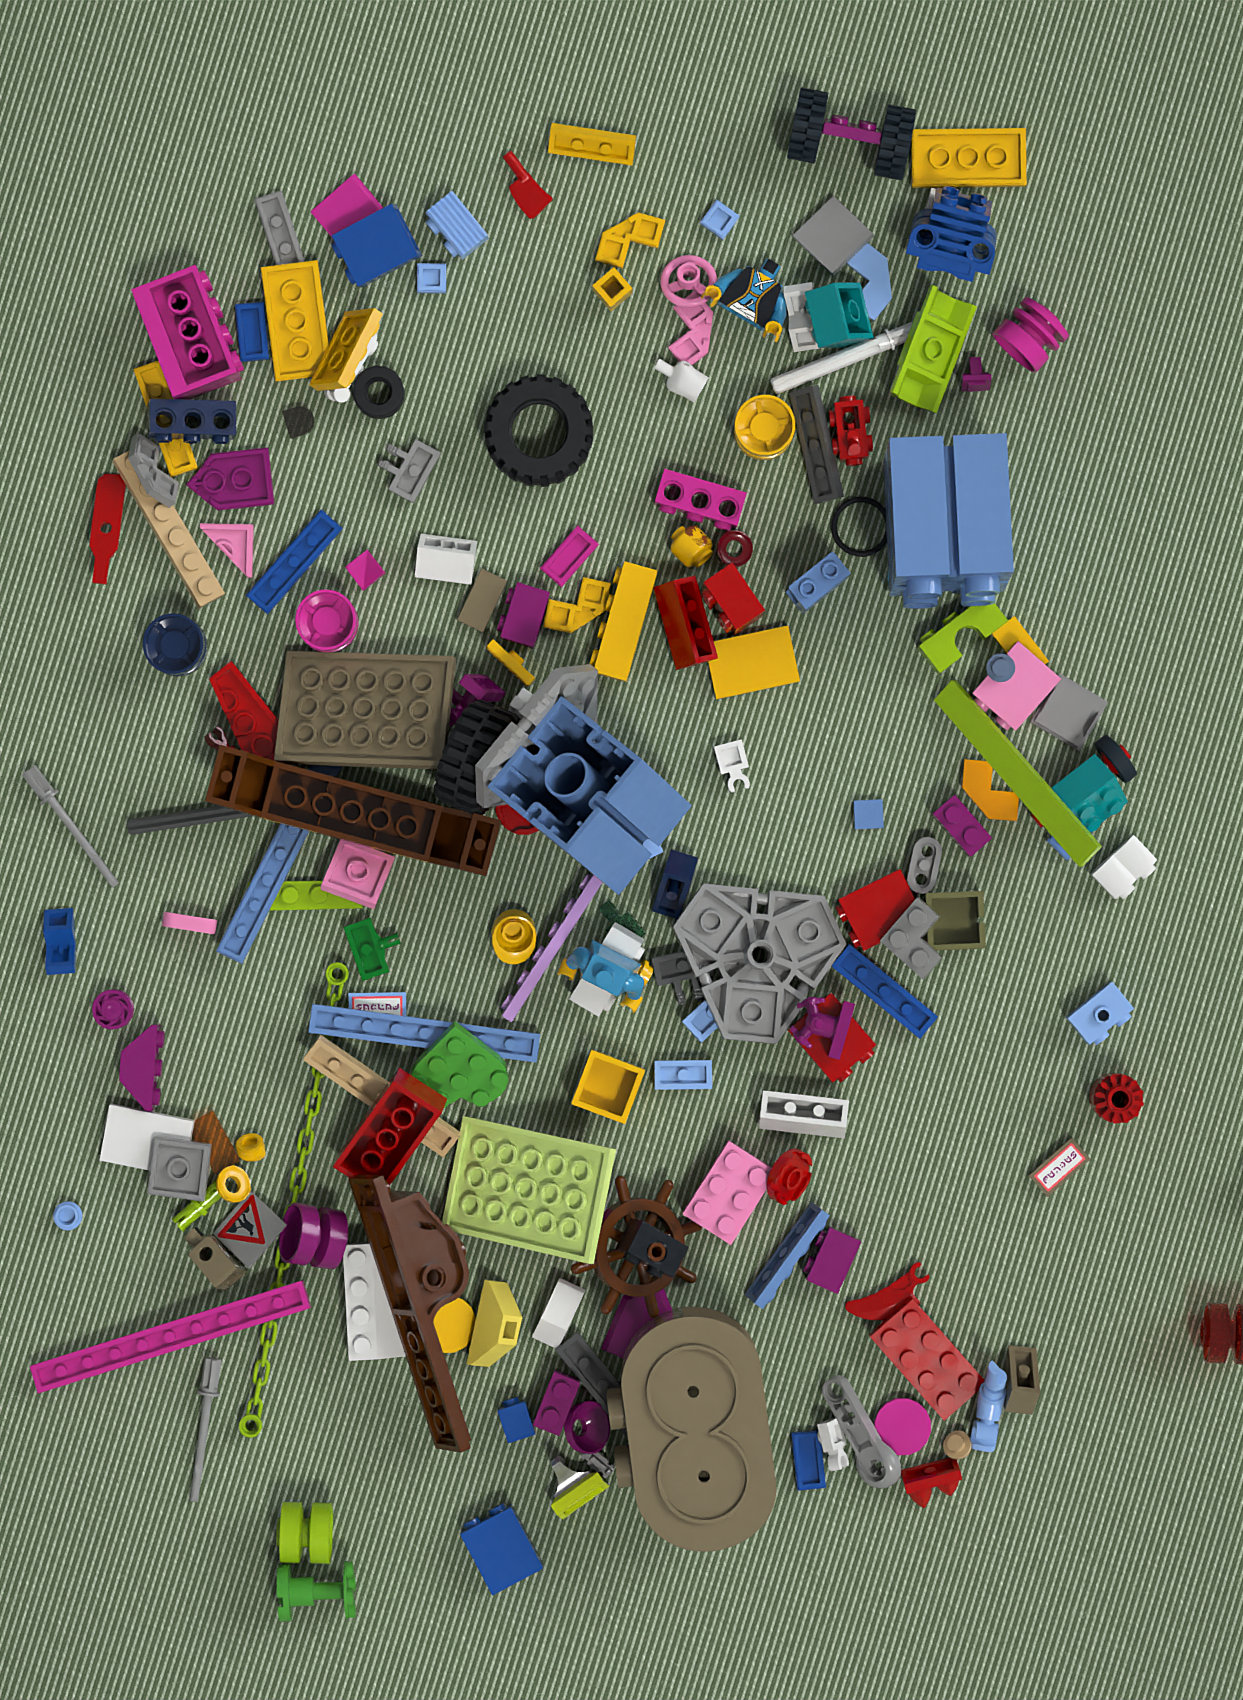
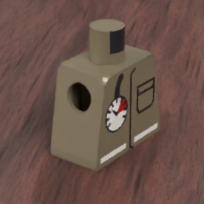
(223, 1267)

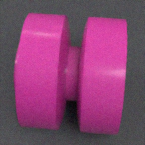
(327, 621)

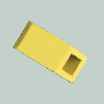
(495, 1325)

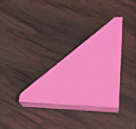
(235, 542)

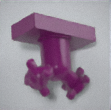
(477, 688)
(824, 1025)

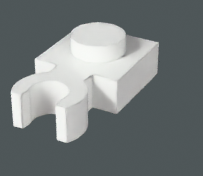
(731, 760)
(832, 1440)

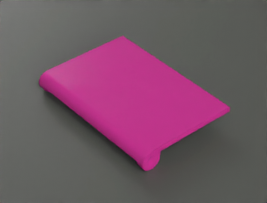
(346, 206)

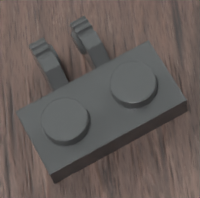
(673, 969)

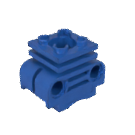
(956, 229)

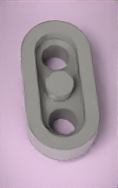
(924, 865)

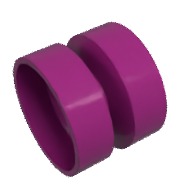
(313, 1236)

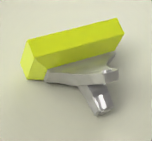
(574, 1488)

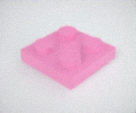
(357, 873)

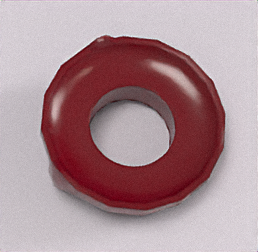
(743, 540)

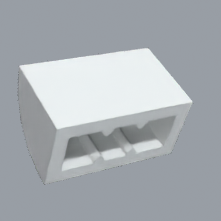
(445, 559)

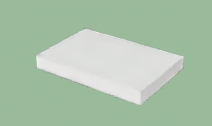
(132, 1131)

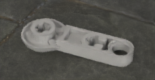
(862, 1436)

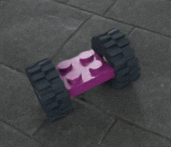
(893, 142)

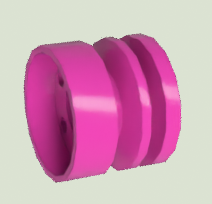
(1026, 339)

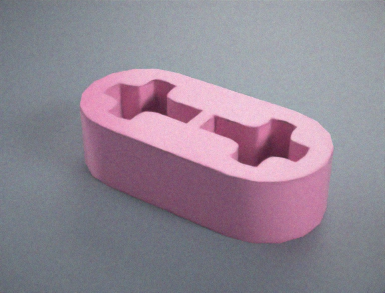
(189, 923)

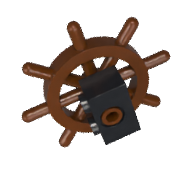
(640, 1245)

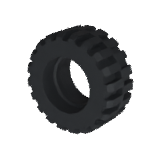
(530, 392)
(466, 745)

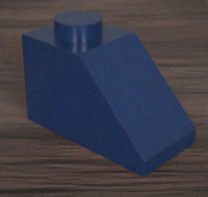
(674, 884)

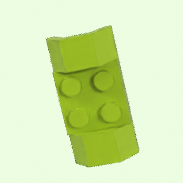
(932, 350)

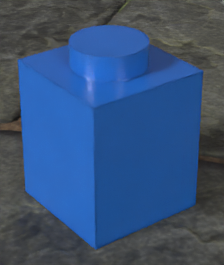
(516, 1419)

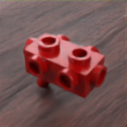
(851, 441)

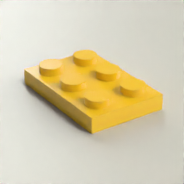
(346, 349)

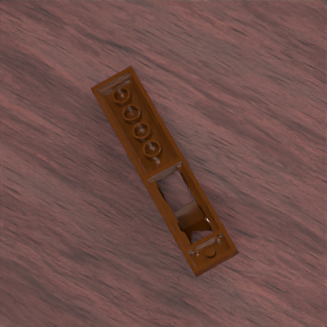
(420, 1273)

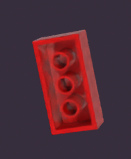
(391, 1128)

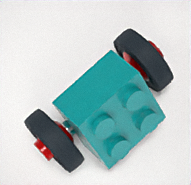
(1093, 789)

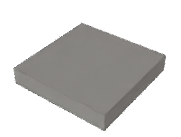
(833, 235)
(179, 1168)

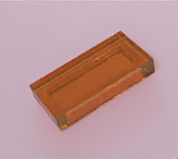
(209, 1130)

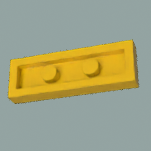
(592, 144)

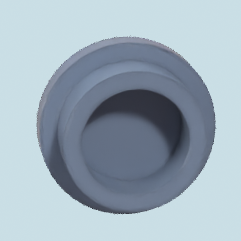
(1000, 667)

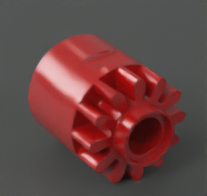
(1102, 1093)

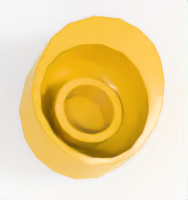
(513, 936)

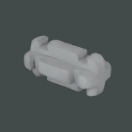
(599, 1463)

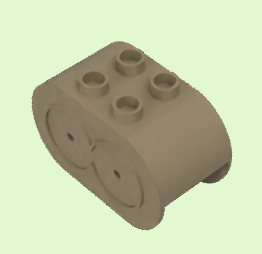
(695, 1429)

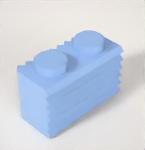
(456, 225)

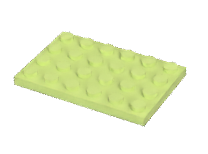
(528, 1189)

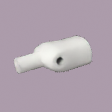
(682, 378)

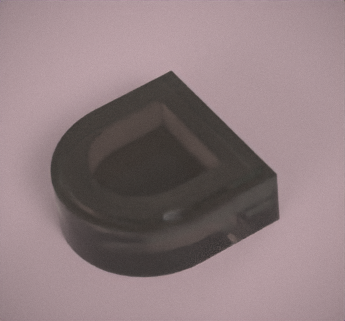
(299, 421)

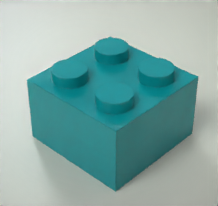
(838, 315)

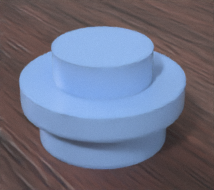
(67, 1215)

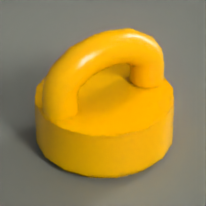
(250, 1147)

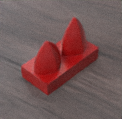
(922, 1478)

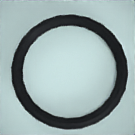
(879, 506)

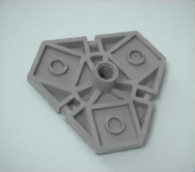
(575, 684)
(752, 997)

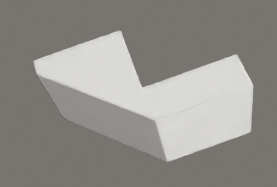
(799, 320)
(558, 1313)

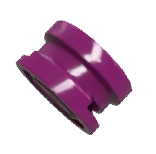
(113, 1009)

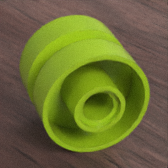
(297, 1532)

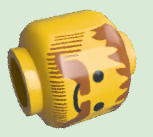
(691, 546)

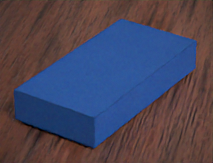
(252, 332)
(808, 1460)

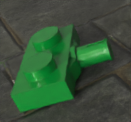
(369, 948)

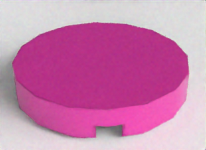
(903, 1425)

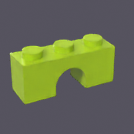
(940, 647)

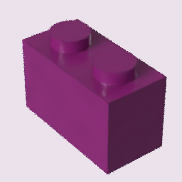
(524, 615)
(961, 826)
(832, 1259)
(556, 1402)

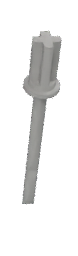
(46, 794)
(208, 1389)

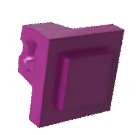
(975, 379)

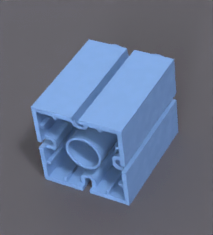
(948, 518)
(590, 795)

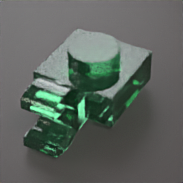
(627, 920)

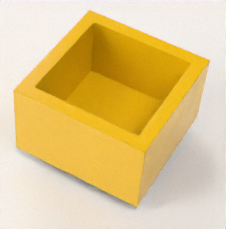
(608, 1086)

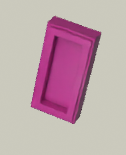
(569, 556)

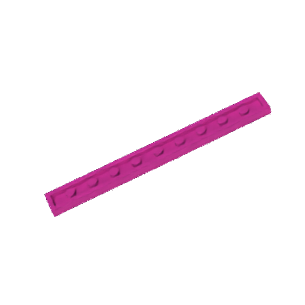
(170, 1336)

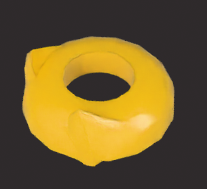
(241, 1179)

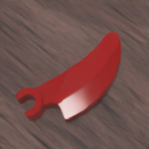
(888, 1300)

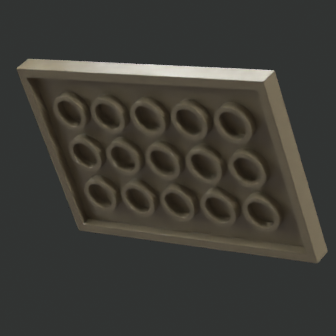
(365, 709)

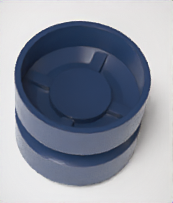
(175, 645)

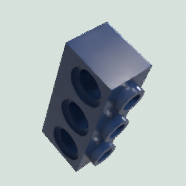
(203, 410)

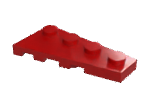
(247, 713)

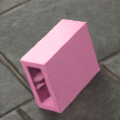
(1019, 695)

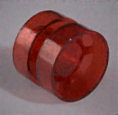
(1221, 1333)

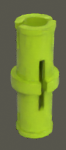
(196, 1208)

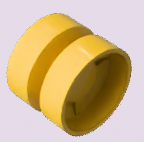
(764, 427)

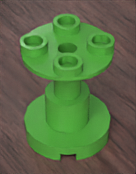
(304, 1592)

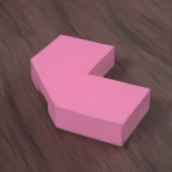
(694, 343)

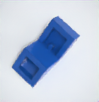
(60, 941)

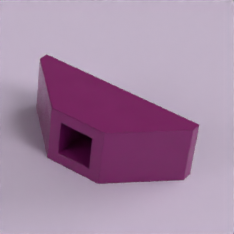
(141, 1067)

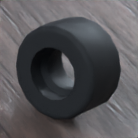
(378, 374)

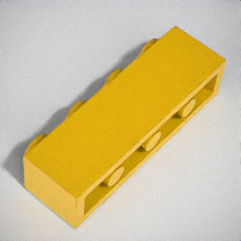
(624, 622)

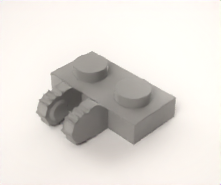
(414, 470)

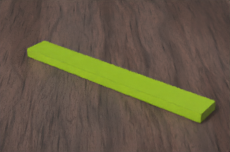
(1017, 773)

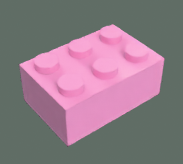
(728, 1192)

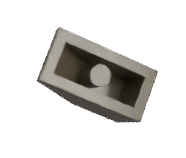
(1022, 1380)

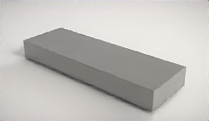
(279, 228)

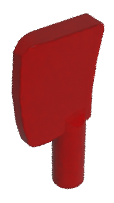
(525, 190)

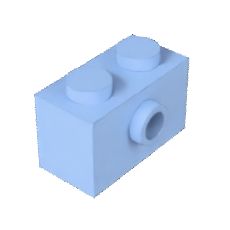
(1100, 1013)

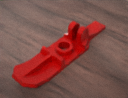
(107, 510)

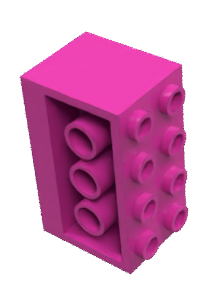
(169, 331)

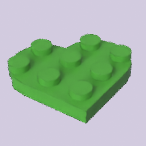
(462, 1068)

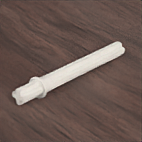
(841, 359)

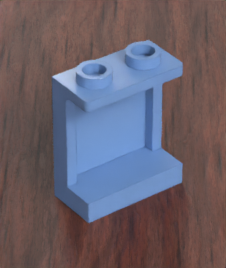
(817, 582)

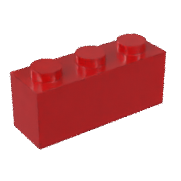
(685, 622)

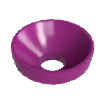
(594, 1427)

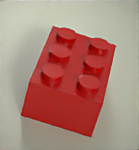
(732, 600)

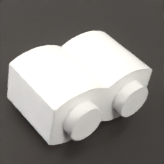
(1124, 867)

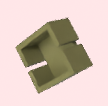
(958, 923)

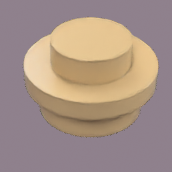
(957, 1445)

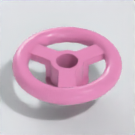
(687, 269)

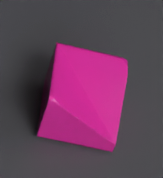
(365, 570)

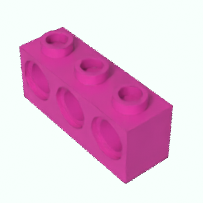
(689, 487)

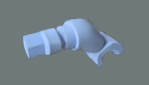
(989, 1409)

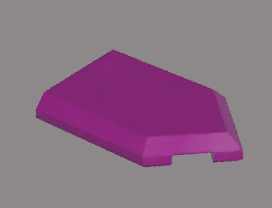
(235, 479)
(628, 1320)

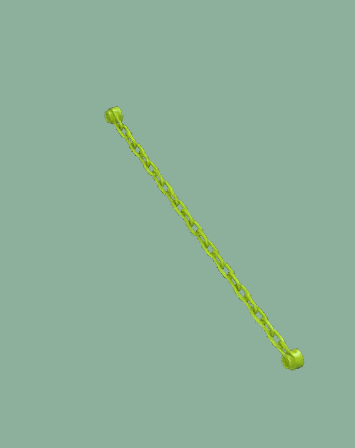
(295, 1190)

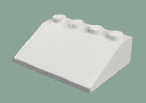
(368, 1313)

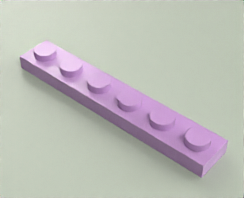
(545, 955)

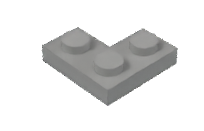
(906, 938)

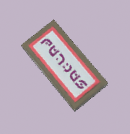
(1059, 1167)

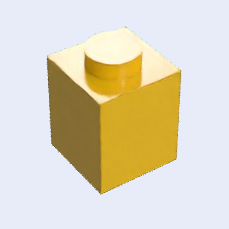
(612, 289)

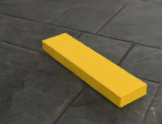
(153, 385)

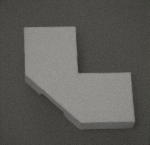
(144, 460)

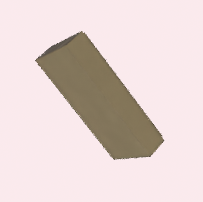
(482, 600)

